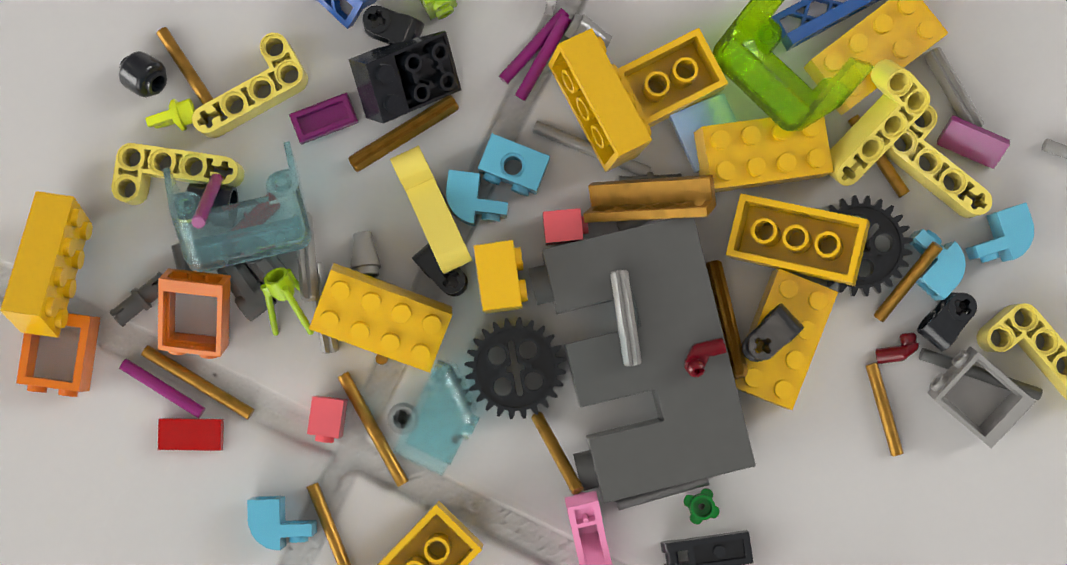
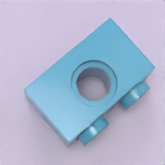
(501, 151)

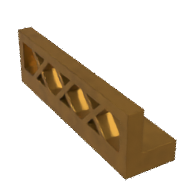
(651, 199)

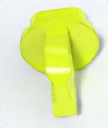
(178, 113)

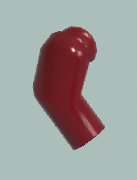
(898, 353)
(700, 354)

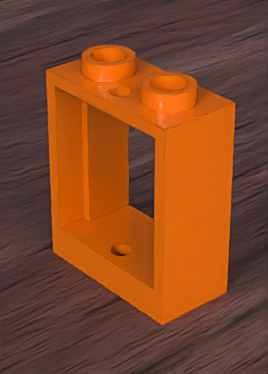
(194, 283)
(83, 365)

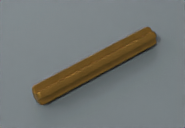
(403, 133)
(727, 318)

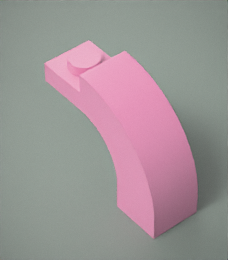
(588, 529)

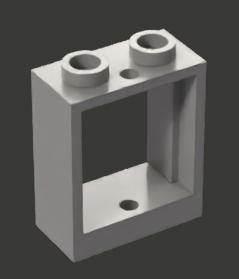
(1002, 418)

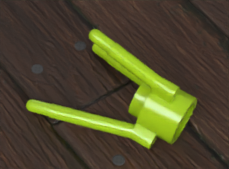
(281, 285)

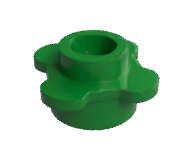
(709, 510)

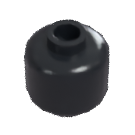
(142, 74)

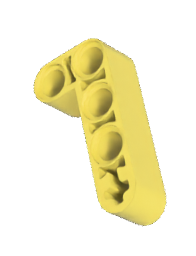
(248, 91)
(882, 125)
(180, 168)
(939, 168)
(431, 209)
(1025, 337)

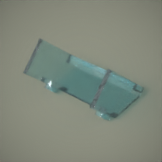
(244, 228)
(439, 419)

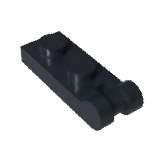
(717, 549)

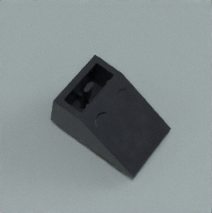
(404, 76)

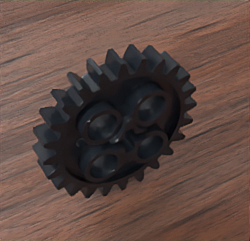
(882, 264)
(486, 373)

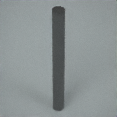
(977, 373)

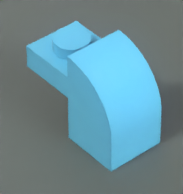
(463, 196)
(1011, 232)
(945, 270)
(269, 523)

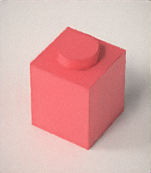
(564, 226)
(327, 418)

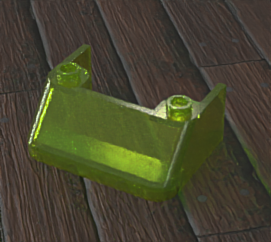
(749, 61)

